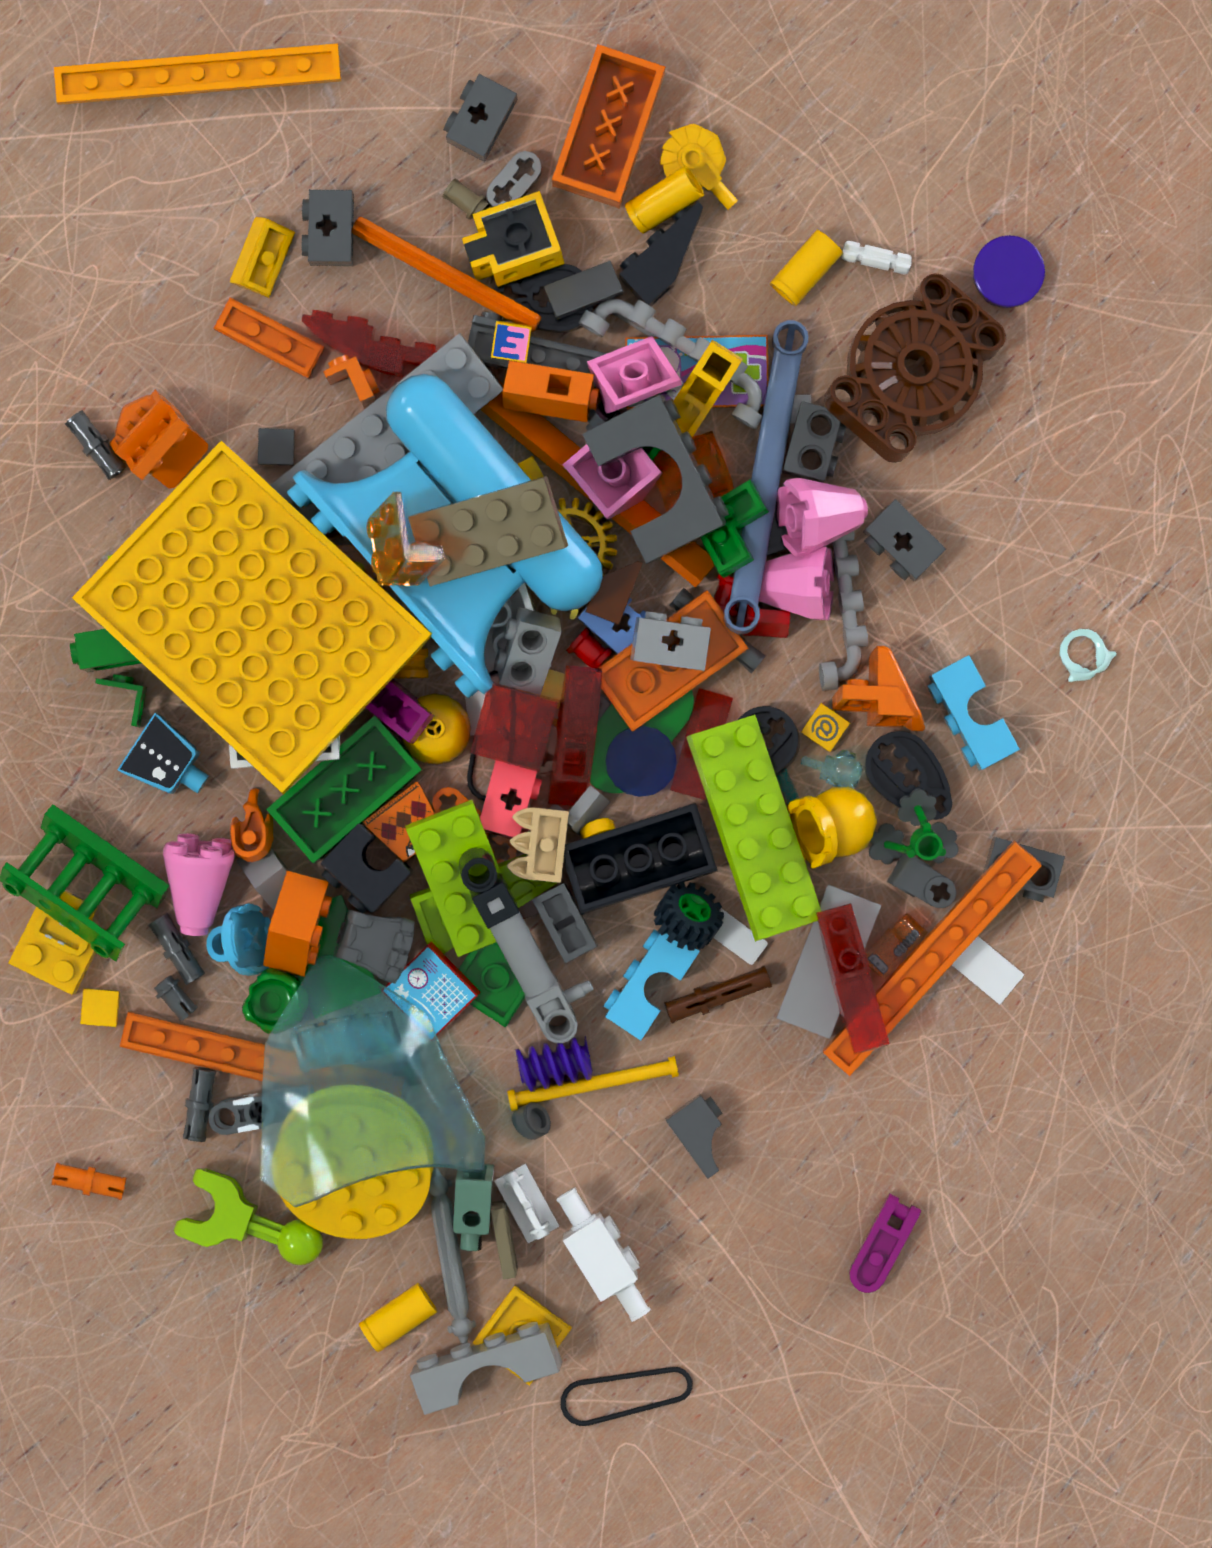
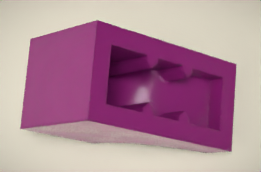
(400, 711)

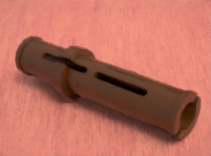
(717, 994)

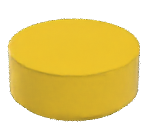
(596, 827)

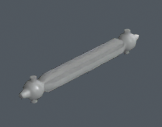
(450, 1257)

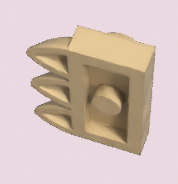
(542, 844)

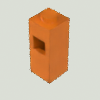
(549, 391)

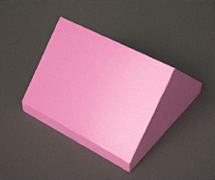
(632, 374)
(617, 484)

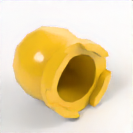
(832, 824)

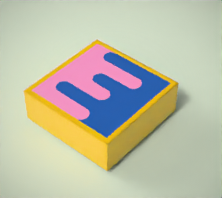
(511, 341)

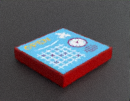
(435, 987)

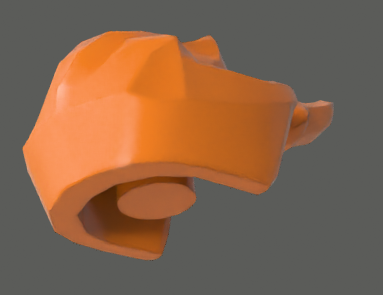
(253, 836)

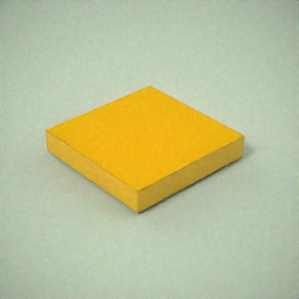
(519, 1309)

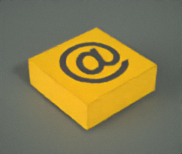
(825, 727)

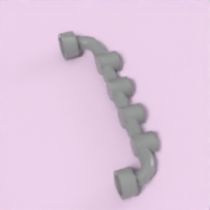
(672, 334)
(849, 603)

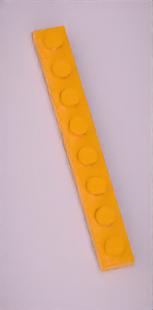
(197, 74)

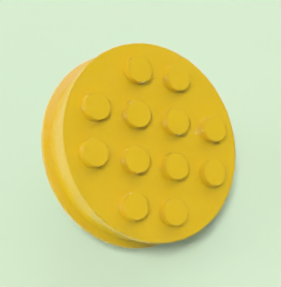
(368, 1207)

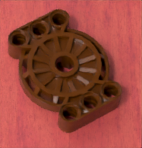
(892, 394)

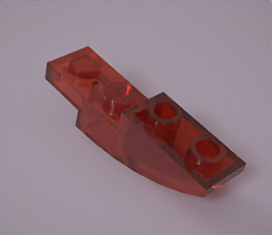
(357, 339)
(575, 734)
(851, 979)

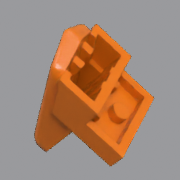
(157, 440)
(883, 697)

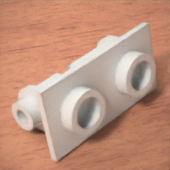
(526, 1203)

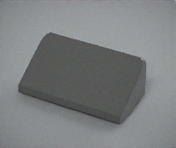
(583, 290)

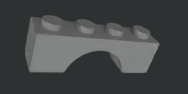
(528, 1353)

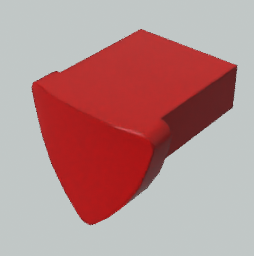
(770, 624)

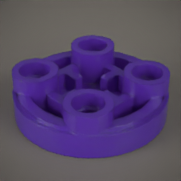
(1008, 271)

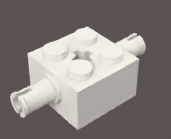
(601, 1256)

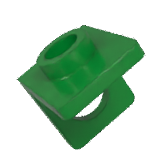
(126, 682)

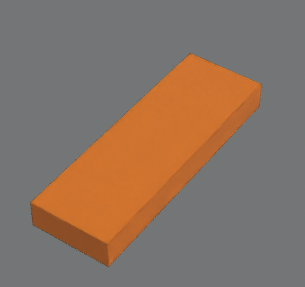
(269, 338)

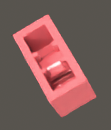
(504, 779)

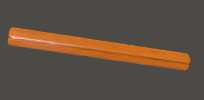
(445, 273)

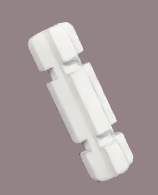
(876, 257)

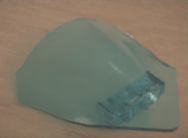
(357, 1089)

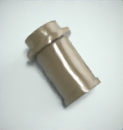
(465, 198)

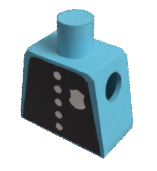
(164, 758)

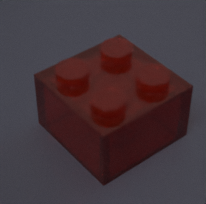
(515, 727)

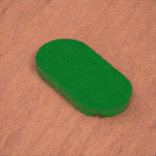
(668, 721)

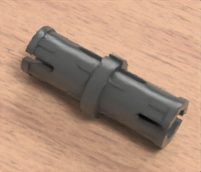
(95, 445)
(176, 949)
(199, 1104)

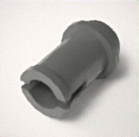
(173, 996)

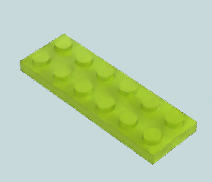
(754, 827)

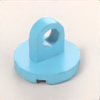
(242, 939)

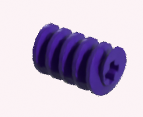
(554, 1064)

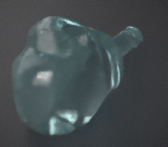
(838, 770)

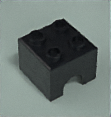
(349, 868)

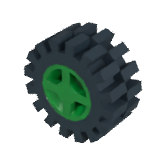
(688, 916)

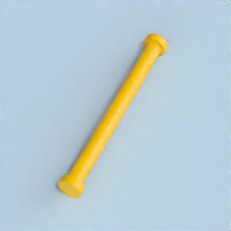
(597, 1082)

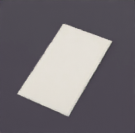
(988, 970)

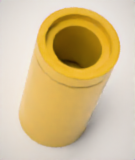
(664, 199)
(806, 267)
(398, 1317)

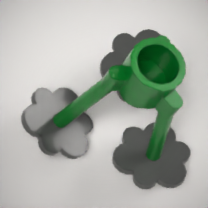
(927, 842)

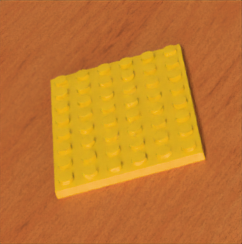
(252, 617)

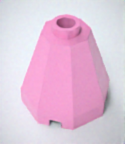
(817, 514)
(800, 584)

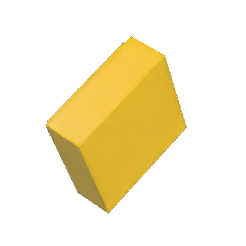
(100, 1007)

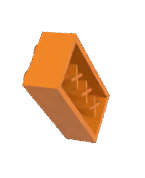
(608, 126)

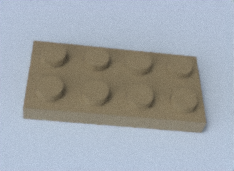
(491, 529)

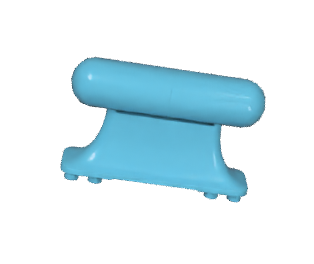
(457, 464)

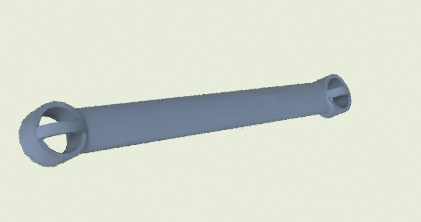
(767, 471)

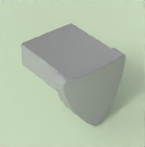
(585, 809)

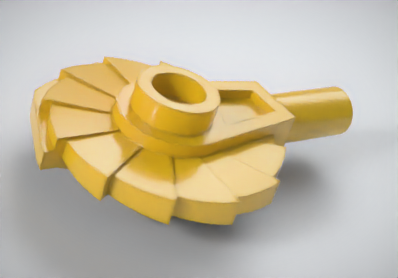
(702, 154)

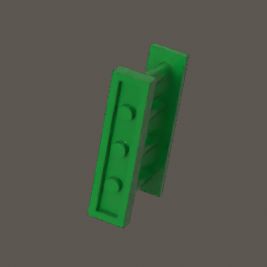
(87, 849)

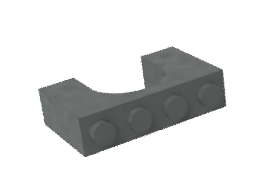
(696, 509)

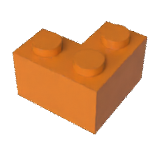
(294, 927)

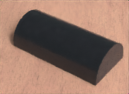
(638, 859)

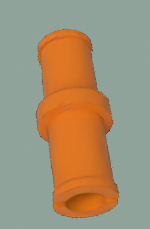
(89, 1181)

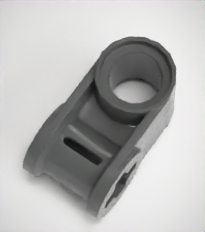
(917, 878)

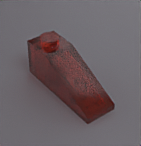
(708, 712)

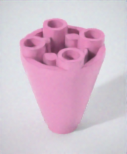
(197, 879)

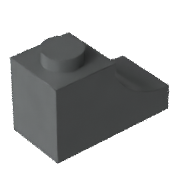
(695, 1128)

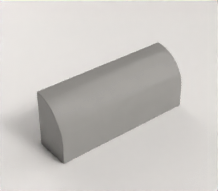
(810, 995)

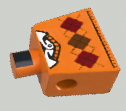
(391, 819)

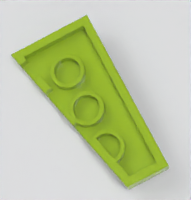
(432, 922)

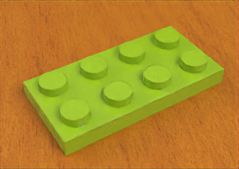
(439, 846)

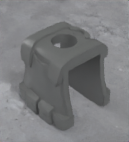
(375, 943)

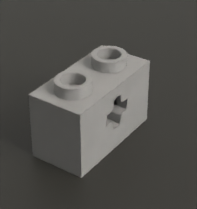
(648, 644)

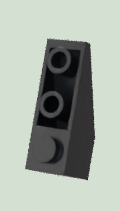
(657, 268)

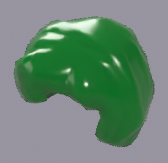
(269, 998)

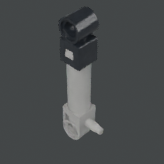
(519, 948)

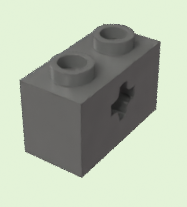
(480, 137)
(338, 247)
(923, 544)

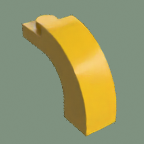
(705, 385)

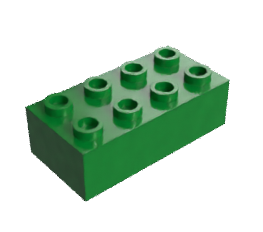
(344, 791)

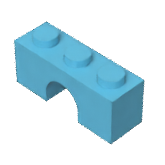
(983, 742)
(630, 1007)

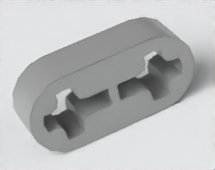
(508, 174)

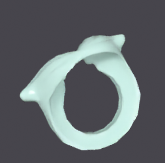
(1103, 656)

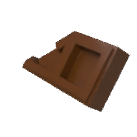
(614, 593)

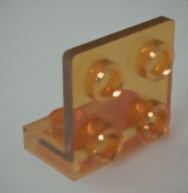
(393, 557)

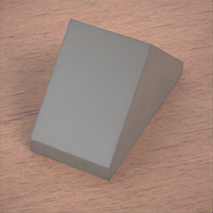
(266, 876)

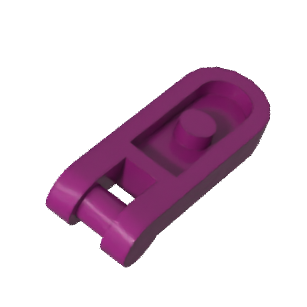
(882, 1245)

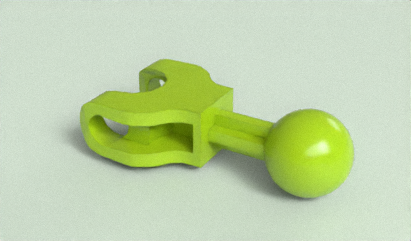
(237, 1218)

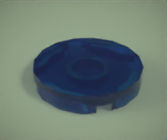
(641, 761)

